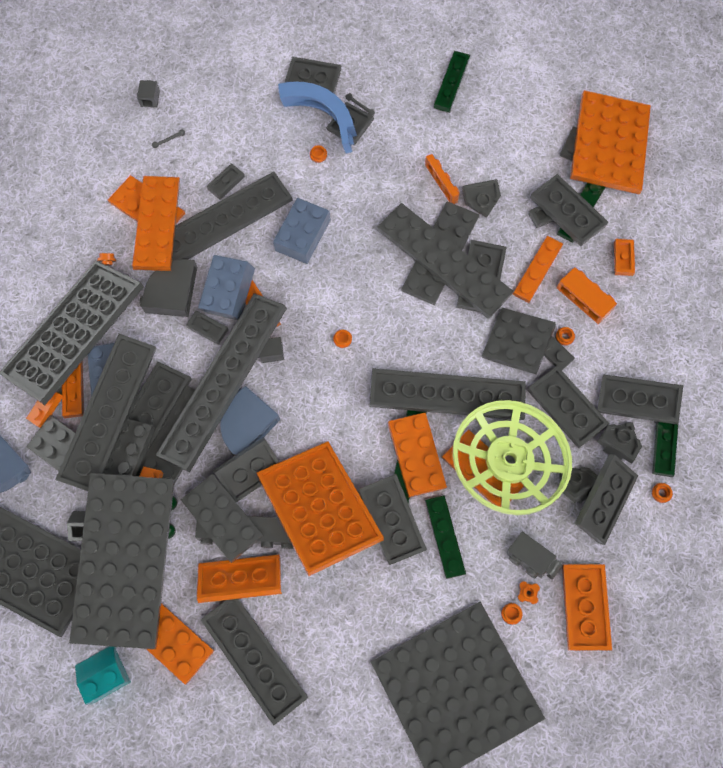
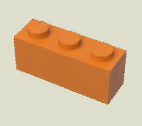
(586, 295)

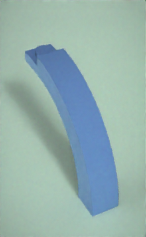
(321, 98)

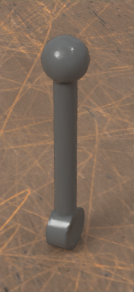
(349, 97)
(156, 144)

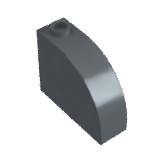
(170, 290)

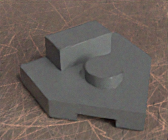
(482, 196)
(621, 441)
(579, 484)

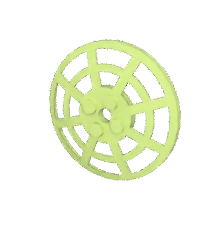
(516, 448)

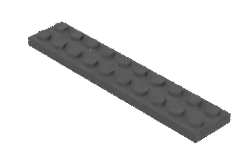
(221, 382)

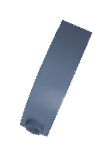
(246, 421)
(12, 467)

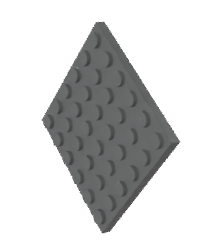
(457, 690)

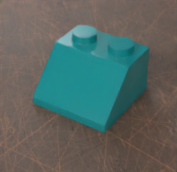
(100, 675)

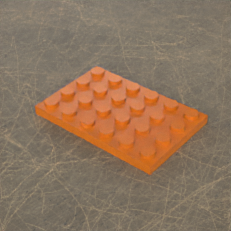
(611, 142)
(319, 508)

